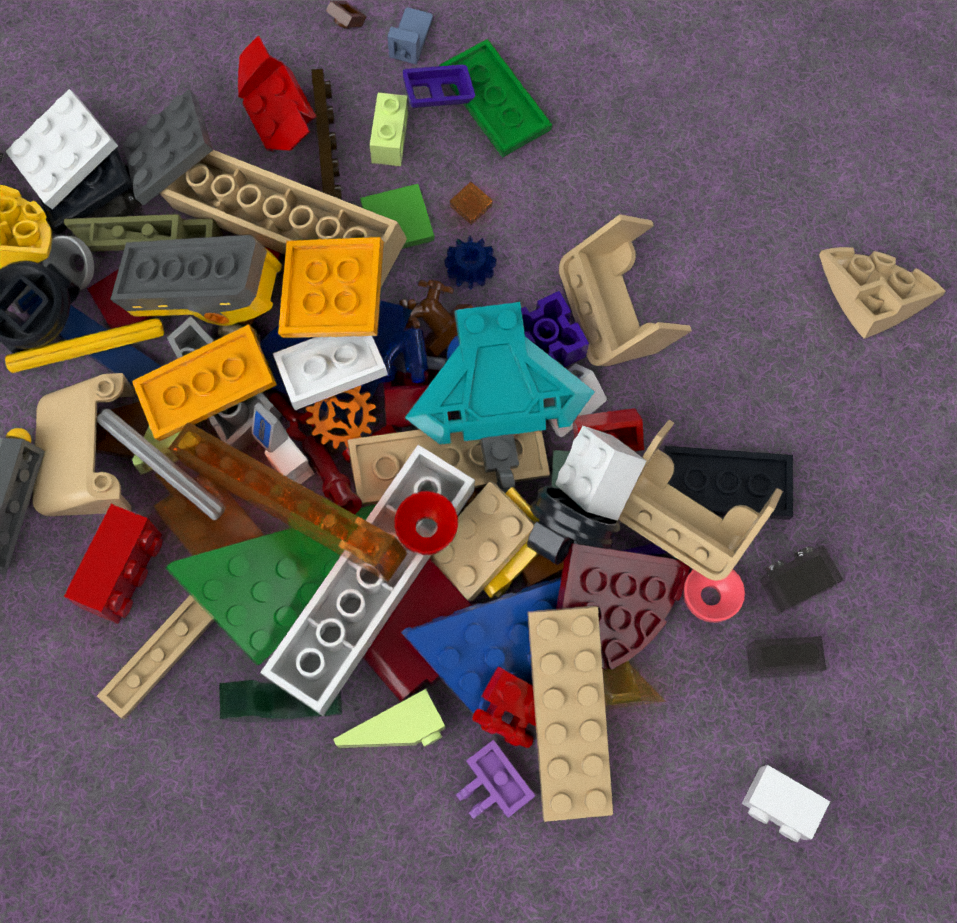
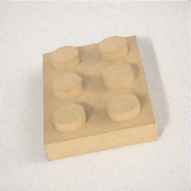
(485, 541)

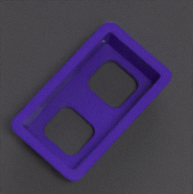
(433, 79)

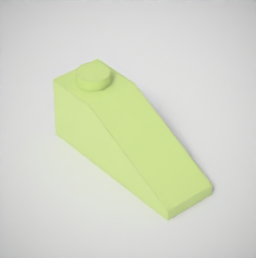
(401, 725)

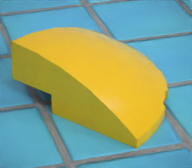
(23, 229)

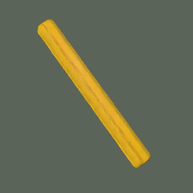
(84, 345)

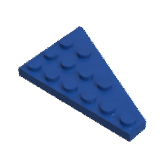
(480, 638)

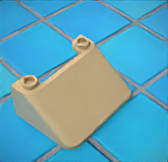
(68, 435)

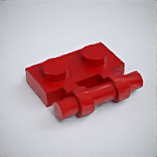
(512, 695)

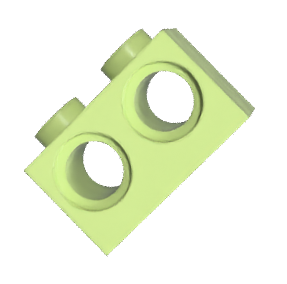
(389, 129)

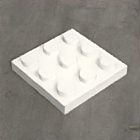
(61, 149)

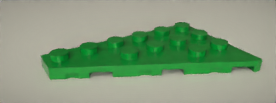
(258, 585)

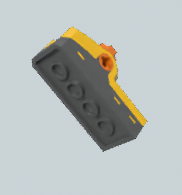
(207, 277)

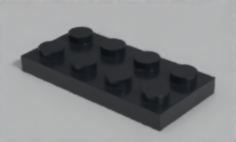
(733, 478)

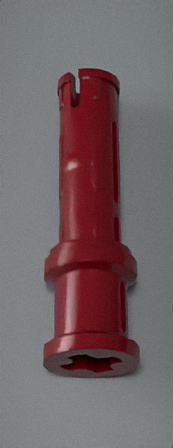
(335, 485)

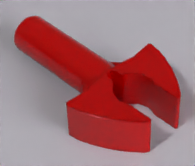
(291, 415)

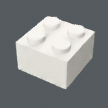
(600, 473)

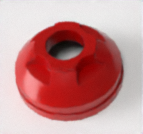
(426, 506)

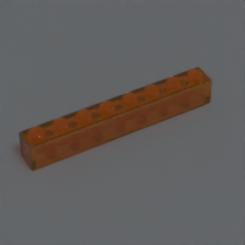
(290, 502)

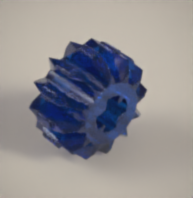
(470, 272)

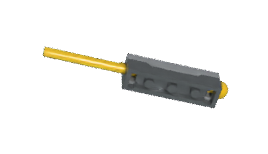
(18, 473)

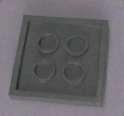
(167, 146)

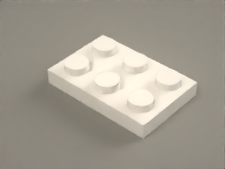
(328, 367)

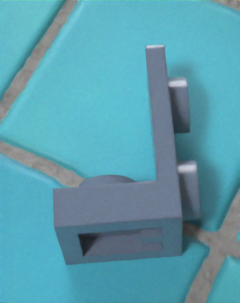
(409, 38)

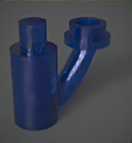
(415, 357)

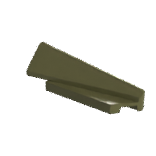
(115, 232)

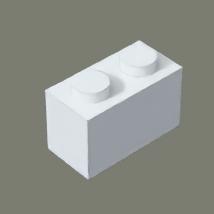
(785, 803)

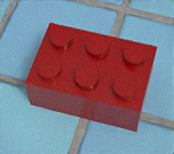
(114, 564)

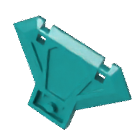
(497, 382)

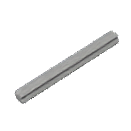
(161, 464)

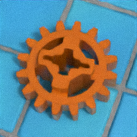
(327, 422)

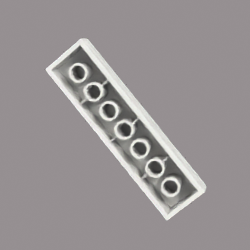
(353, 602)

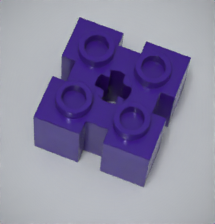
(560, 339)

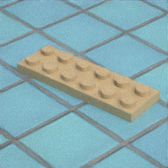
(380, 458)
(570, 713)

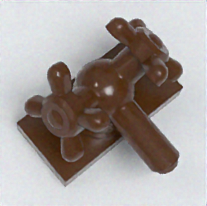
(435, 316)

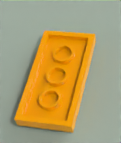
(204, 382)

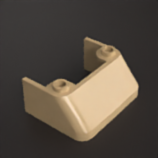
(601, 300)
(683, 525)

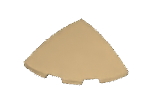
(875, 289)

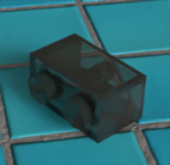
(800, 579)
(785, 657)

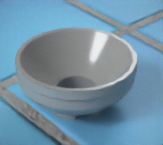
(63, 255)

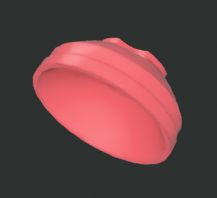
(730, 591)

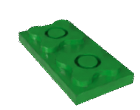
(500, 101)

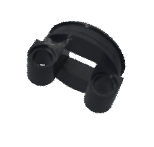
(49, 318)
(566, 523)

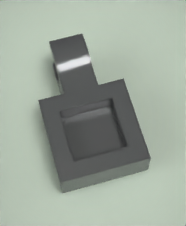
(500, 456)

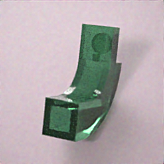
(266, 702)

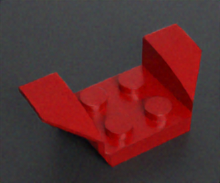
(272, 98)

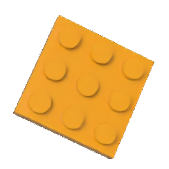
(331, 288)

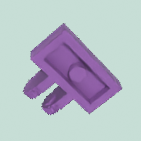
(499, 779)

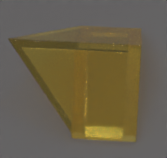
(627, 688)

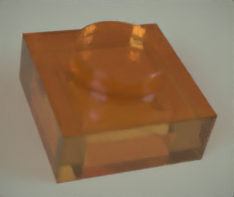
(471, 203)

